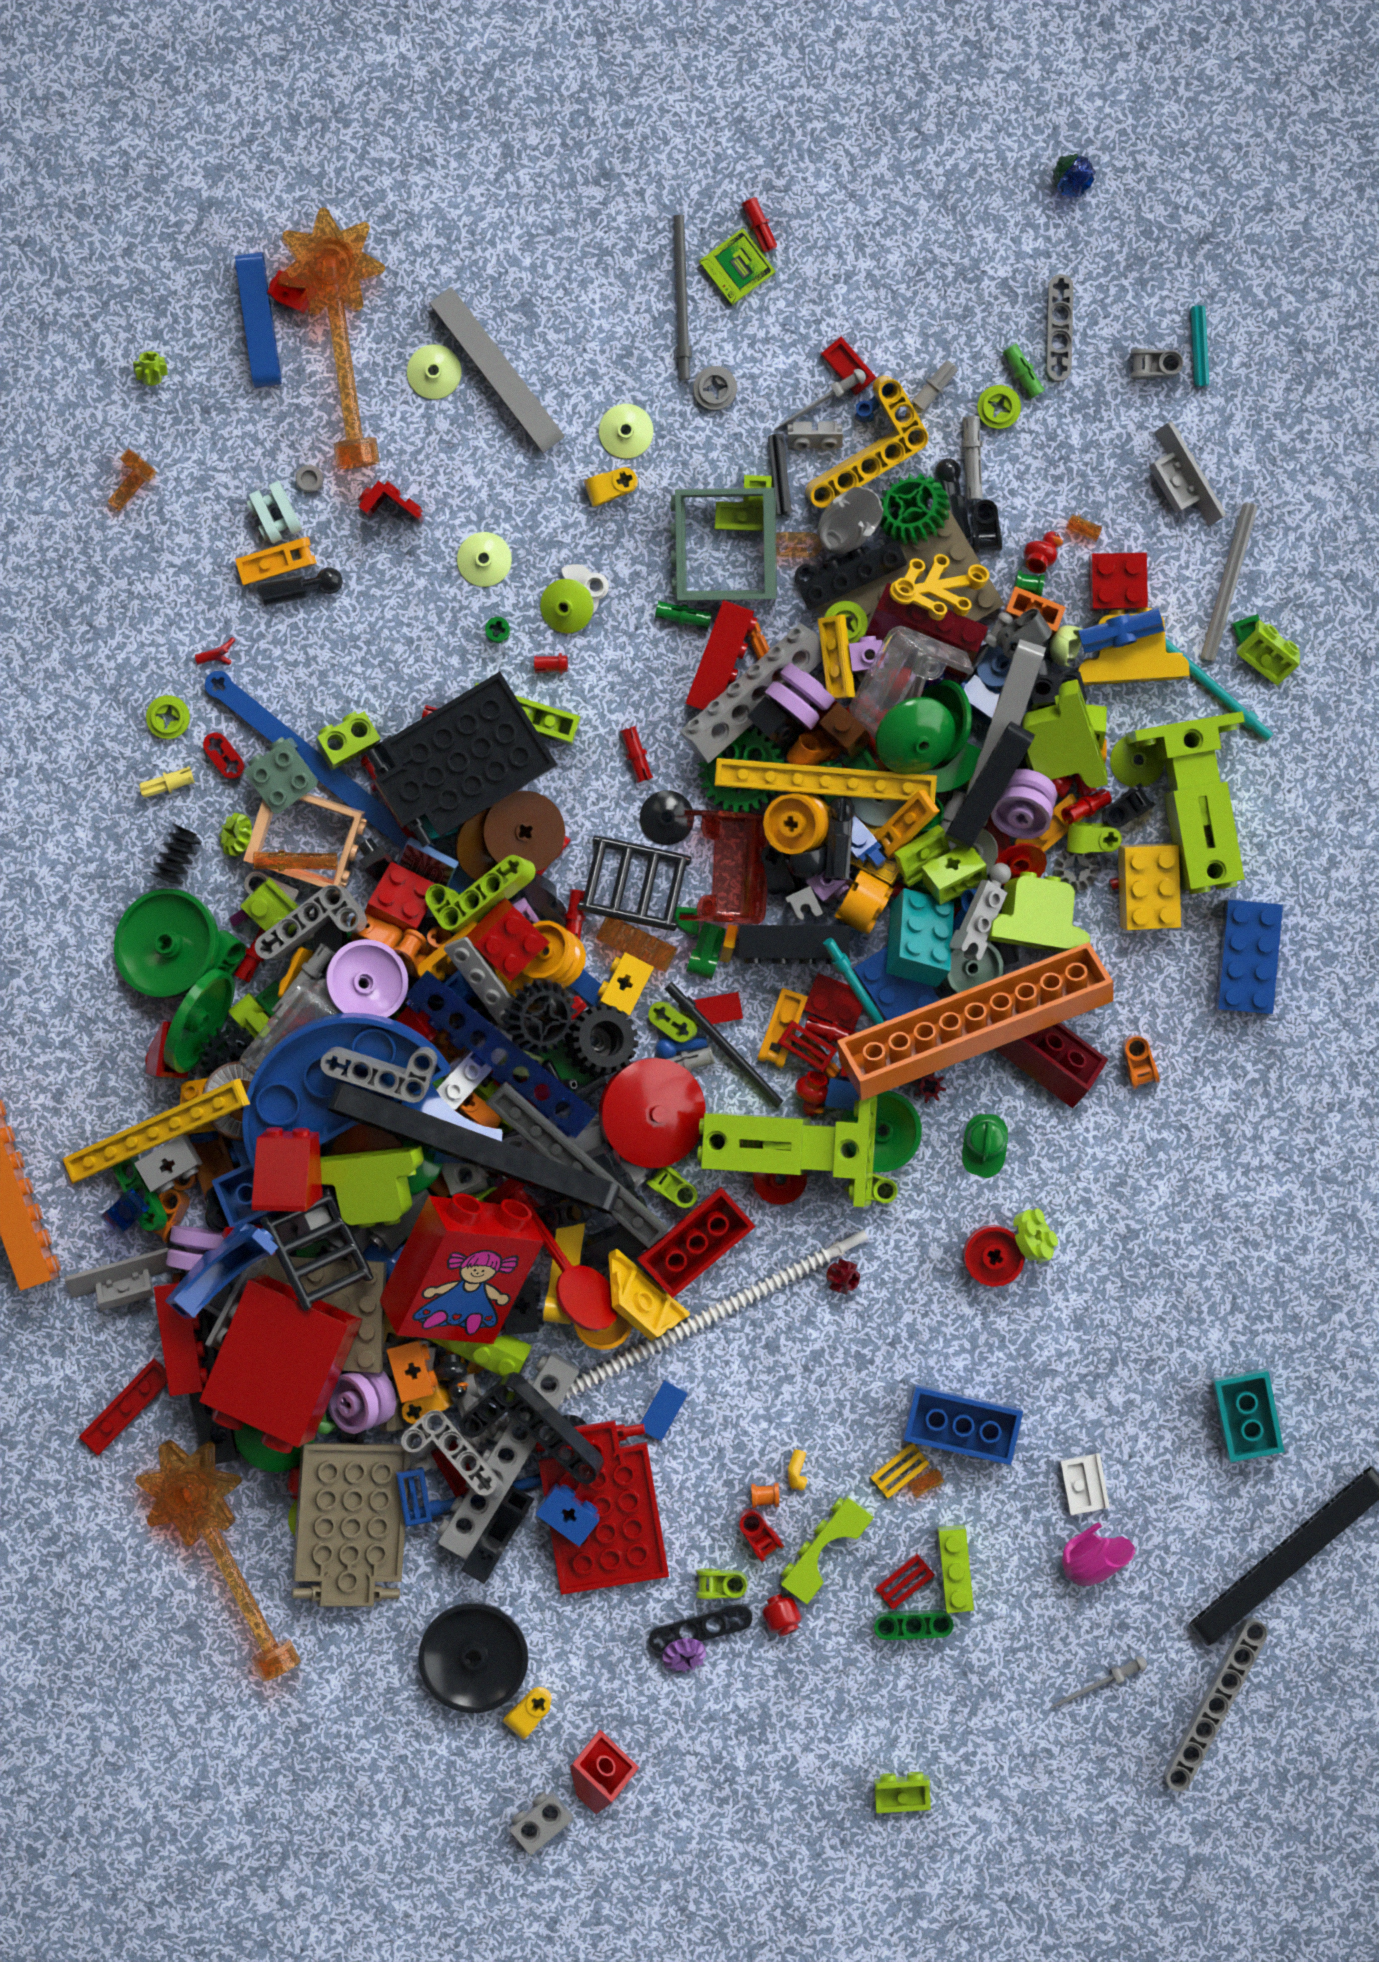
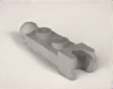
(981, 913)

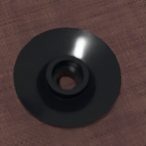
(656, 828)

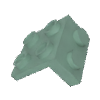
(281, 775)

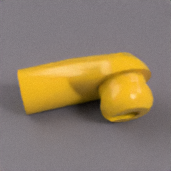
(794, 1469)

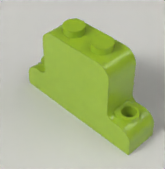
(1065, 739)
(1038, 915)
(372, 1184)

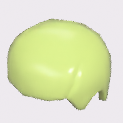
(1065, 645)

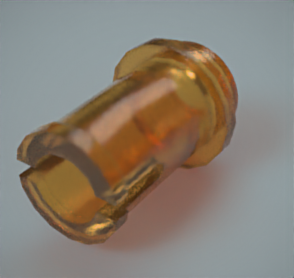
(1083, 527)
(926, 1482)

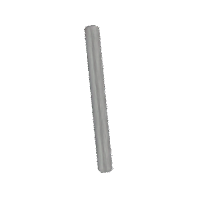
(1229, 582)

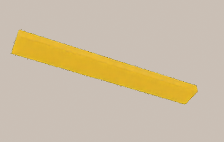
(822, 780)
(156, 1131)

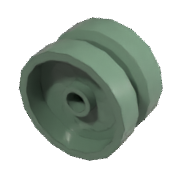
(971, 973)

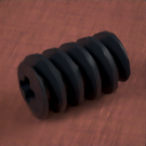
(177, 855)

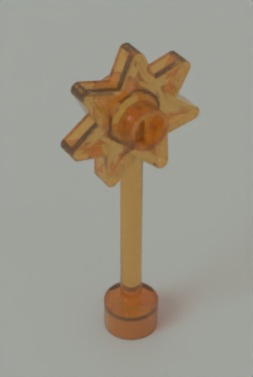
(331, 271)
(192, 1497)

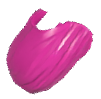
(1093, 1559)

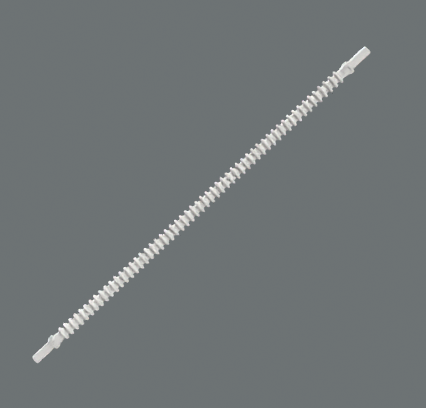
(837, 1249)

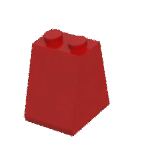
(287, 1170)

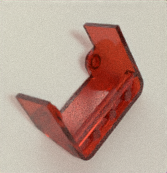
(738, 870)

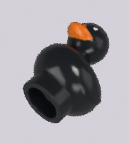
(452, 1369)

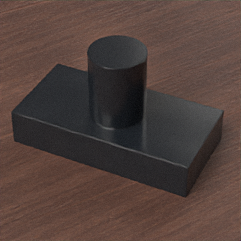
(375, 858)

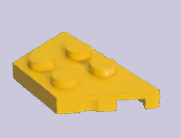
(642, 1299)

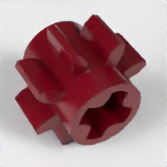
(937, 1088)
(843, 1276)

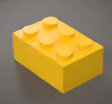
(1149, 886)

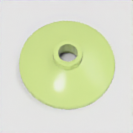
(436, 385)
(626, 445)
(487, 573)

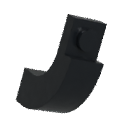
(543, 896)
(497, 1534)

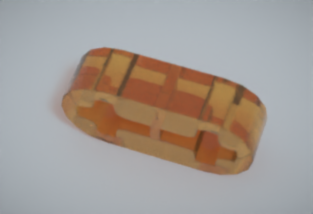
(798, 537)

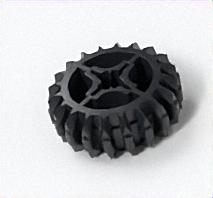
(540, 994)

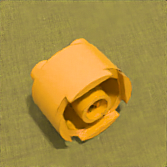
(864, 902)

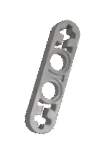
(1059, 328)

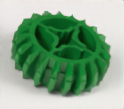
(914, 519)

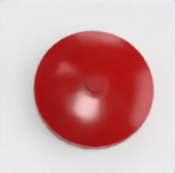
(652, 1112)

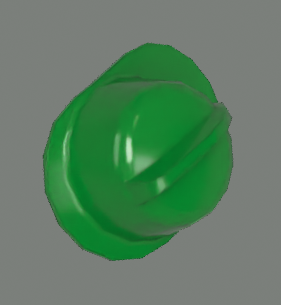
(985, 1145)

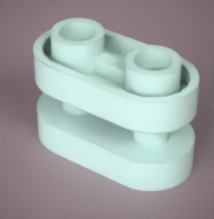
(270, 528)

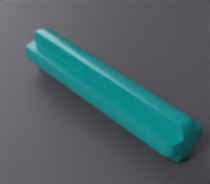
(1199, 346)

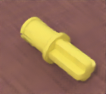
(167, 782)

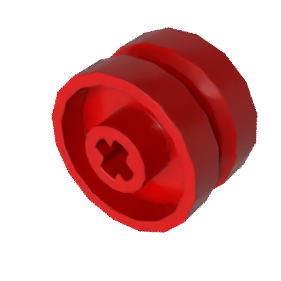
(1004, 1267)

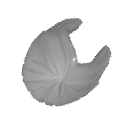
(849, 520)

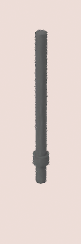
(683, 350)

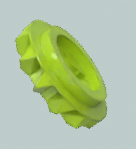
(1011, 403)
(859, 621)
(161, 706)
(242, 827)

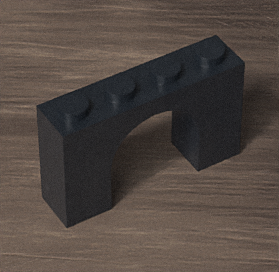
(617, 1235)

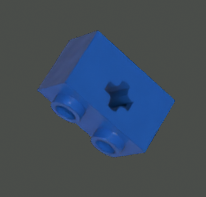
(573, 1527)

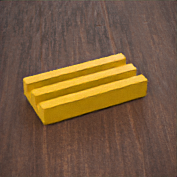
(882, 1485)

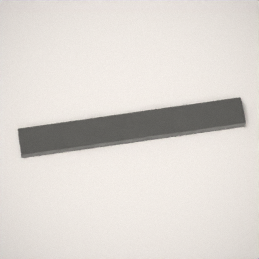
(560, 1148)

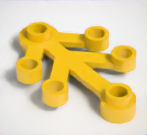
(906, 591)

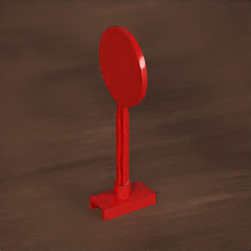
(579, 1289)

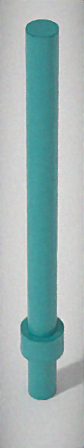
(1250, 718)
(842, 964)

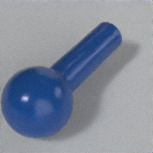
(667, 1047)

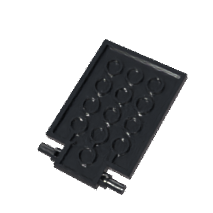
(460, 759)

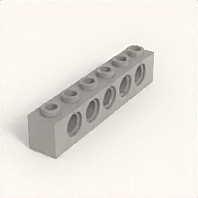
(727, 714)

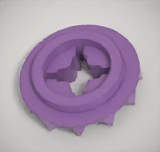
(690, 1648)

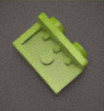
(902, 1793)

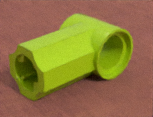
(249, 1014)

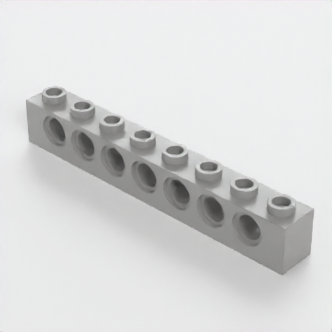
(463, 1541)

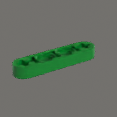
(151, 1198)

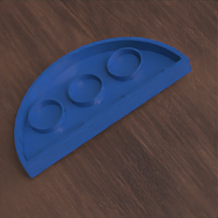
(295, 1091)

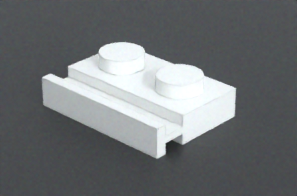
(1084, 1483)

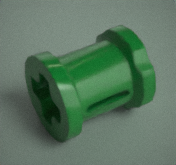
(1030, 582)
(494, 622)

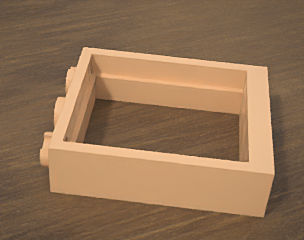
(349, 851)

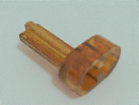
(141, 472)

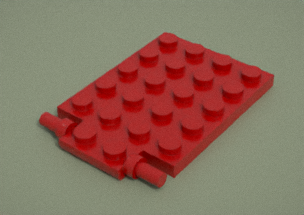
(629, 1536)

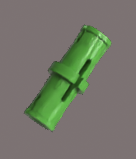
(1023, 371)

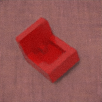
(288, 296)

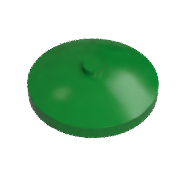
(166, 943)
(198, 1014)

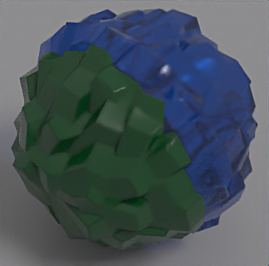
(1073, 175)

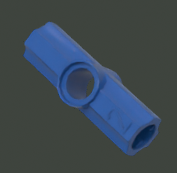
(1121, 630)

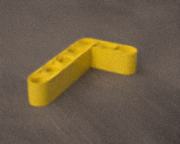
(876, 450)
(570, 1242)

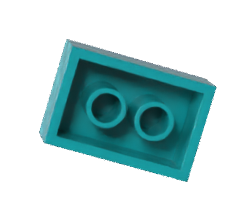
(920, 938)
(1247, 1415)

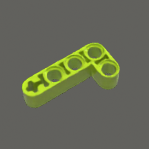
(511, 872)

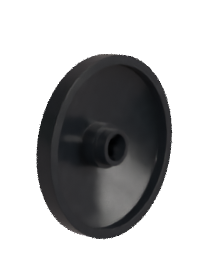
(473, 1657)

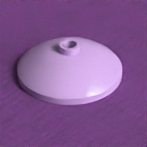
(378, 967)

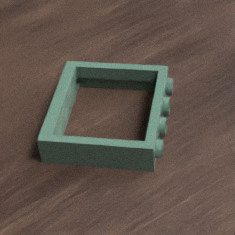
(679, 556)

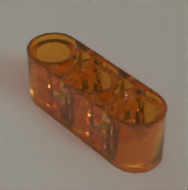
(636, 943)

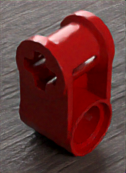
(762, 1537)

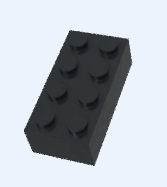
(790, 942)

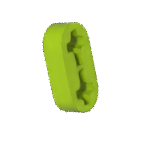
(669, 1026)

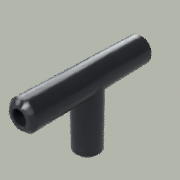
(548, 1065)

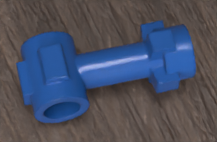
(866, 408)

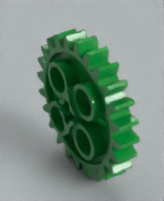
(746, 797)

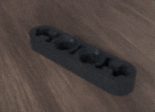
(699, 1624)

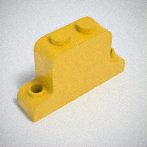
(1136, 662)

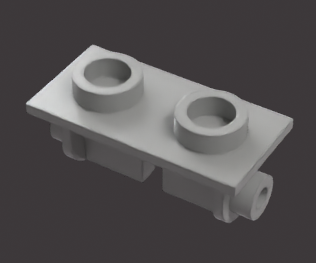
(803, 437)

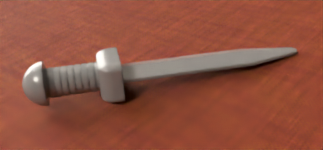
(838, 388)
(990, 639)
(1118, 1674)

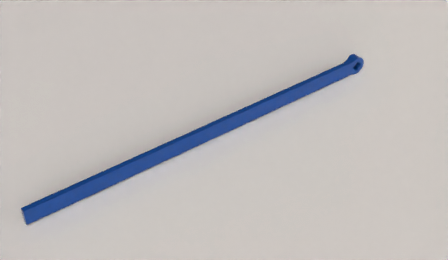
(348, 790)

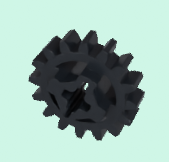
(223, 1047)

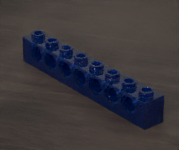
(429, 985)

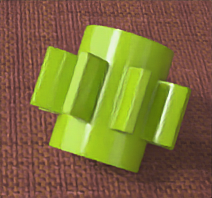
(150, 368)

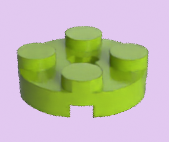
(1034, 1236)

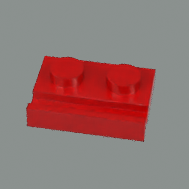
(833, 1001)

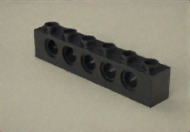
(225, 1450)

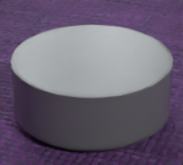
(309, 478)

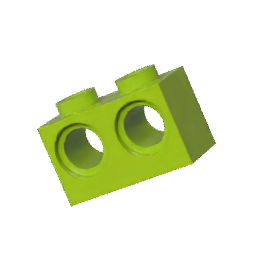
(351, 745)

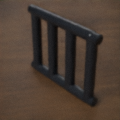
(654, 855)
(294, 1274)

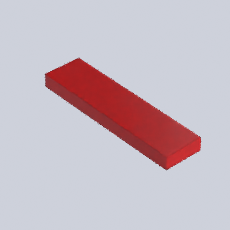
(125, 1407)

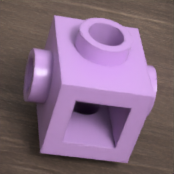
(859, 650)
(829, 890)

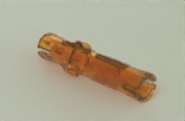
(287, 860)

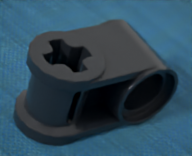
(986, 528)
(1131, 804)
(778, 878)

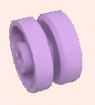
(802, 692)
(1025, 805)
(196, 1242)
(362, 1401)

